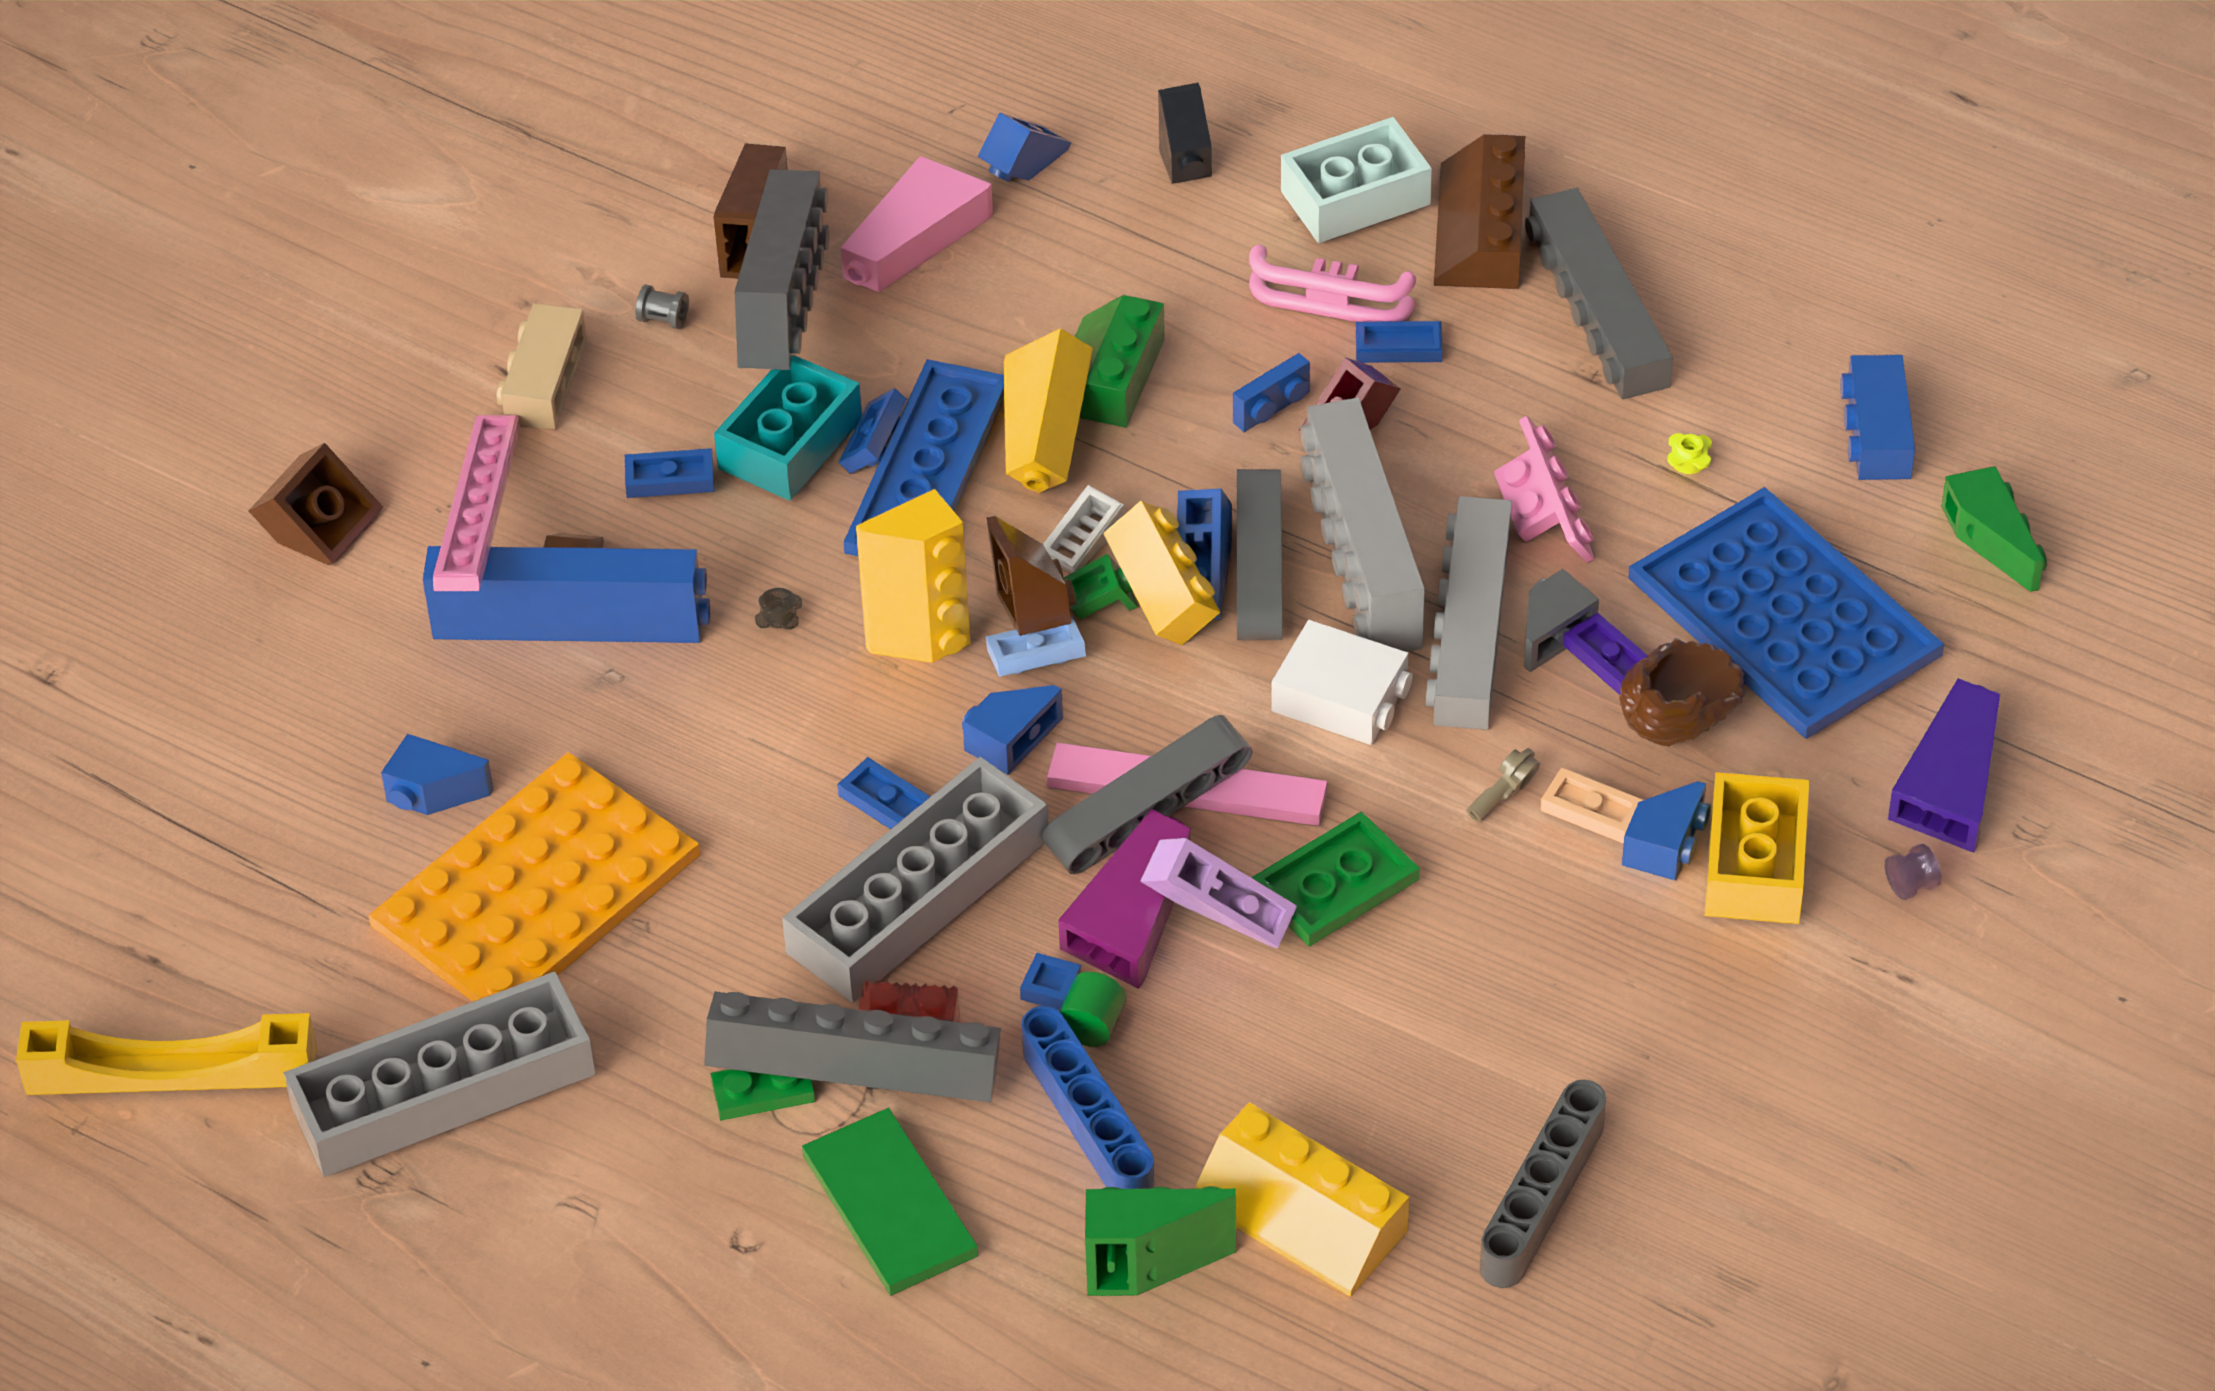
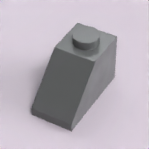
(1553, 609)

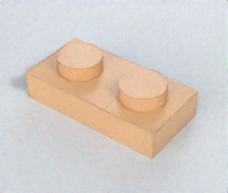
(1589, 804)

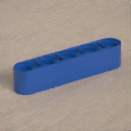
(1085, 1101)

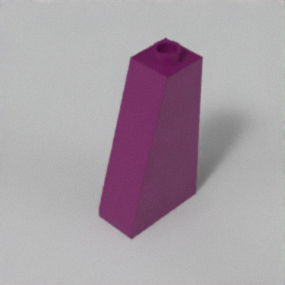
(1118, 917)

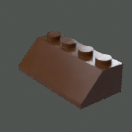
(1481, 214)

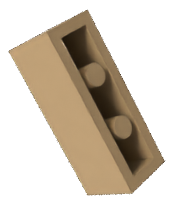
(543, 365)

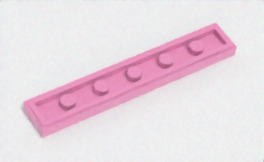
(1242, 793)

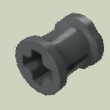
(662, 306)

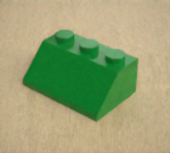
(1125, 346)

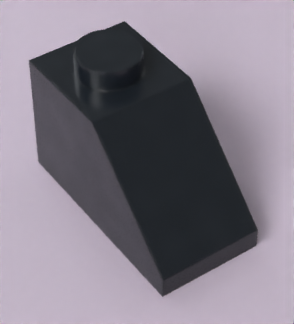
(1184, 133)

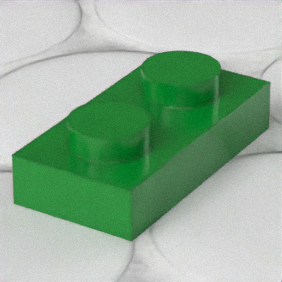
(750, 1093)

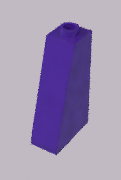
(1949, 770)

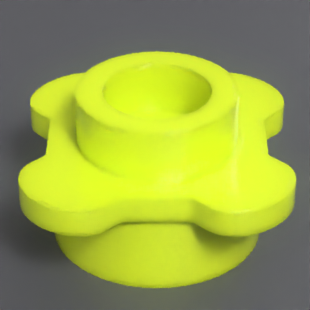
(1689, 452)

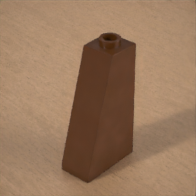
(740, 203)

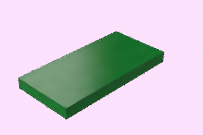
(889, 1201)

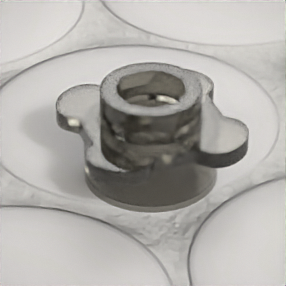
(778, 609)

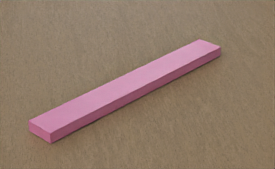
(476, 503)

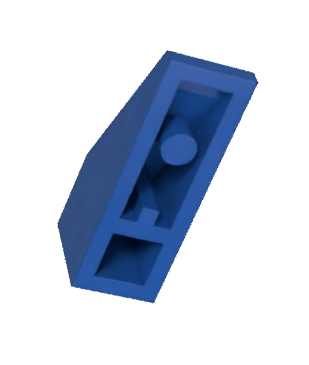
(1207, 528)

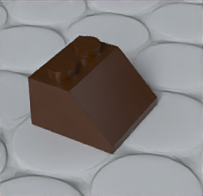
(316, 506)
(1028, 580)

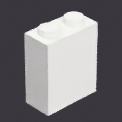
(1341, 682)

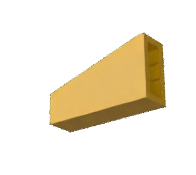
(1043, 407)

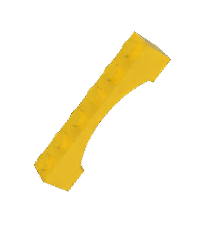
(74, 1061)

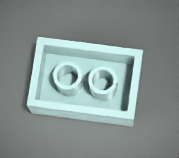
(1355, 179)

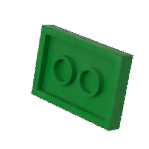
(1339, 877)

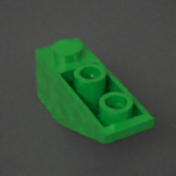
(1988, 522)

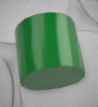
(1093, 1007)

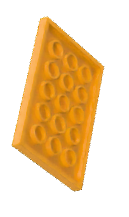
(535, 882)

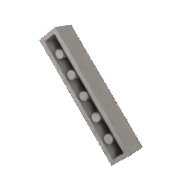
(1471, 613)

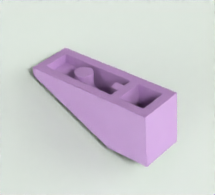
(1217, 891)

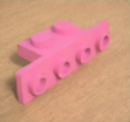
(1539, 492)

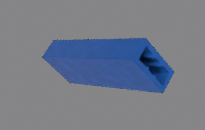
(575, 596)

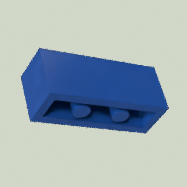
(1878, 417)

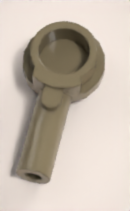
(1517, 772)

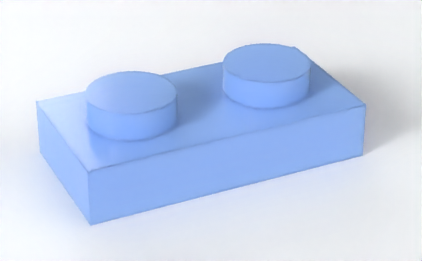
(1020, 653)

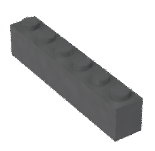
(1599, 294)
(852, 1046)

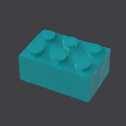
(788, 427)

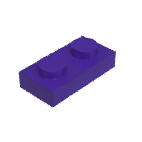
(1603, 649)

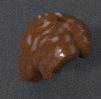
(1680, 691)

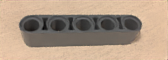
(1259, 554)
(1159, 783)
(1555, 1160)

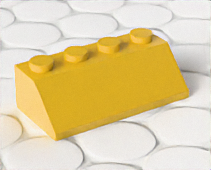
(914, 580)
(1306, 1199)

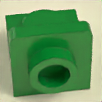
(1099, 586)

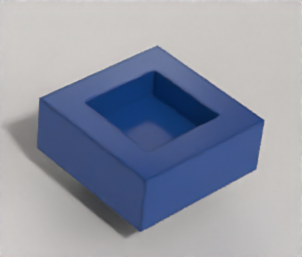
(1048, 981)

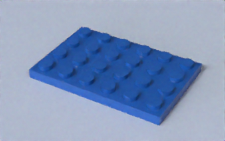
(1787, 611)

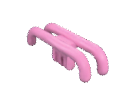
(1329, 291)

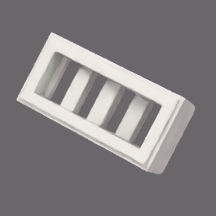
(1088, 502)

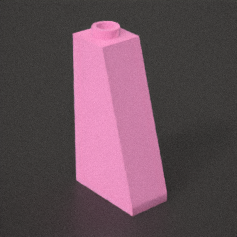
(915, 222)

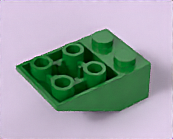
(1154, 1235)

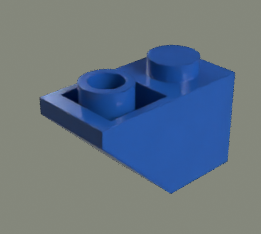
(1664, 830)

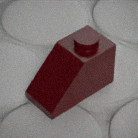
(1362, 382)

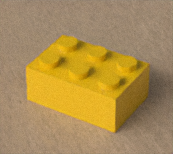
(1757, 848)

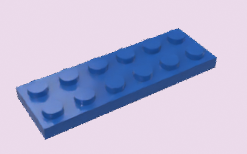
(933, 440)

